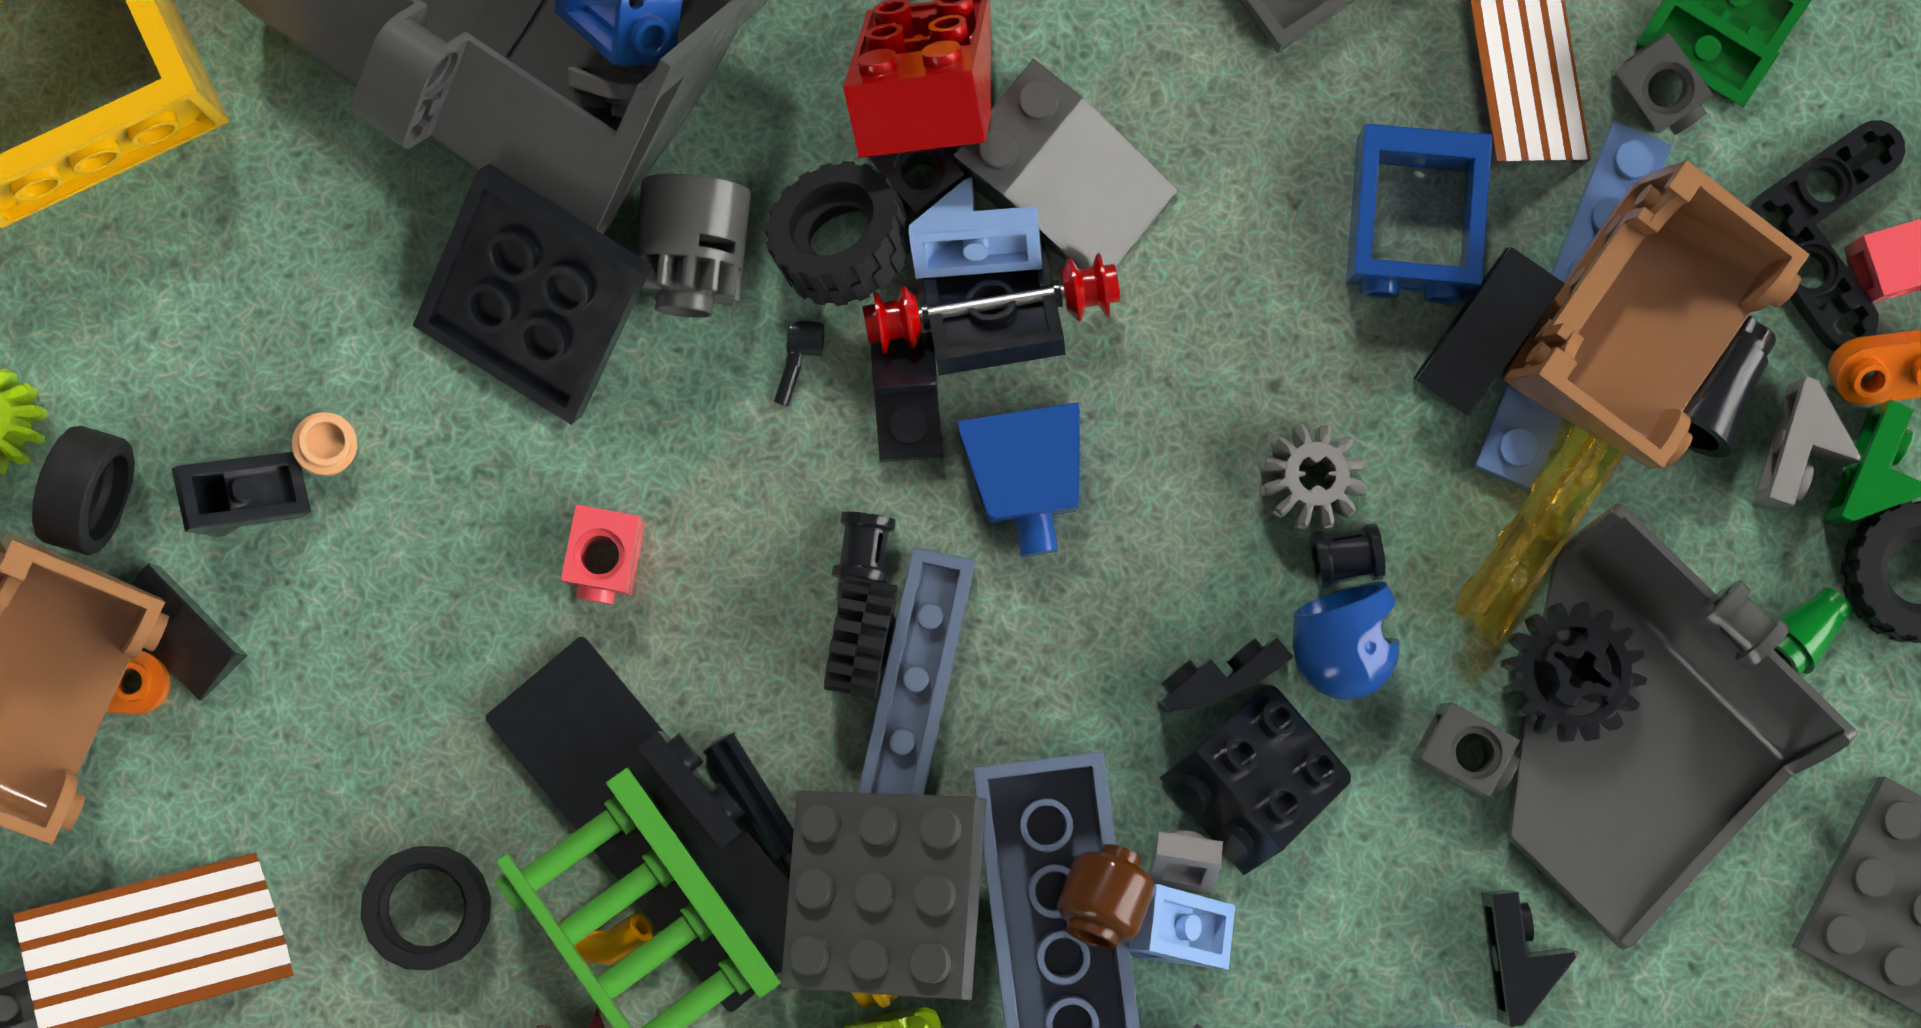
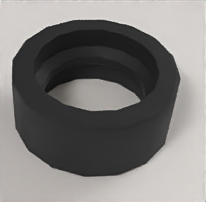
(82, 490)
(376, 907)

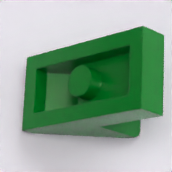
(1871, 483)

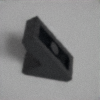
(906, 400)
(240, 492)
(1518, 976)

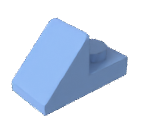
(963, 241)
(1185, 930)

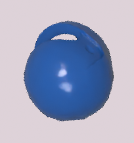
(1342, 644)

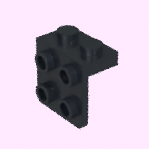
(1258, 779)

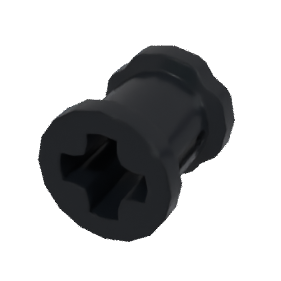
(864, 546)
(1347, 555)

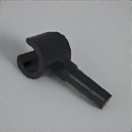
(802, 339)

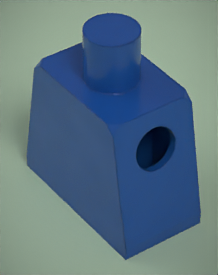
(1026, 470)

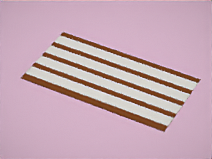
(1530, 80)
(152, 945)

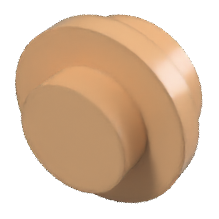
(324, 444)

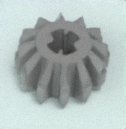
(1317, 498)

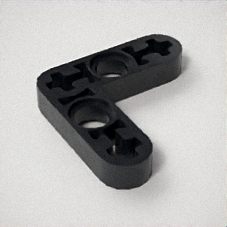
(1805, 212)

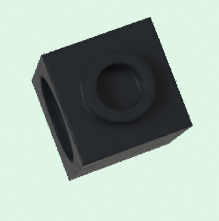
(917, 200)

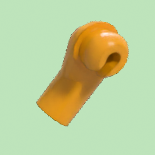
(617, 942)

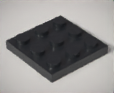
(531, 294)

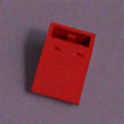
(920, 76)

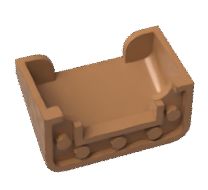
(1654, 312)
(61, 661)

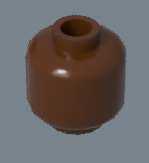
(1106, 897)

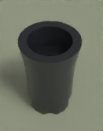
(1727, 390)

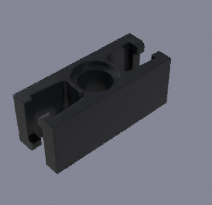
(1488, 330)

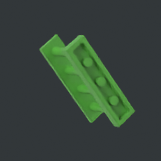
(663, 864)

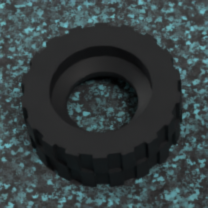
(816, 200)
(1867, 572)

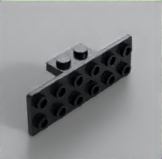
(581, 728)

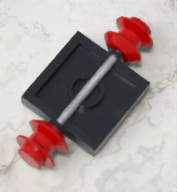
(993, 316)

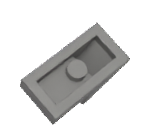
(1803, 429)

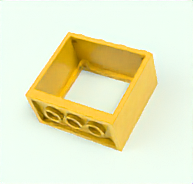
(121, 132)

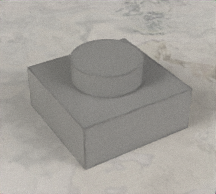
(1186, 861)

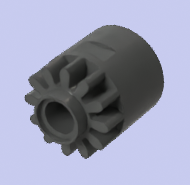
(695, 241)

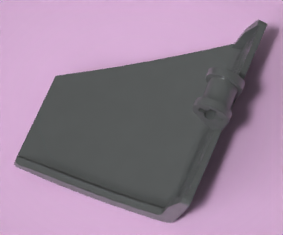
(1713, 738)

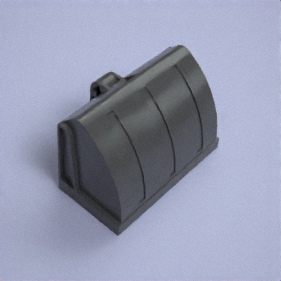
(496, 89)

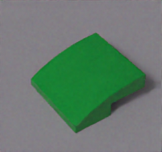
(1727, 39)

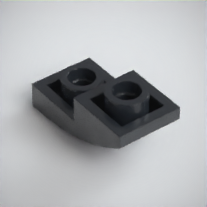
(1200, 686)

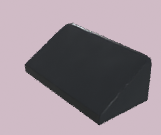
(192, 642)

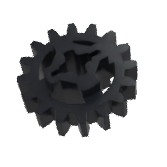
(1589, 651)

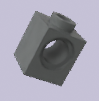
(1637, 72)
(1439, 744)

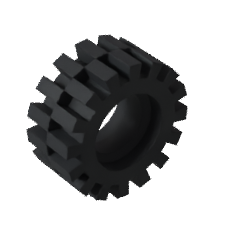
(860, 637)

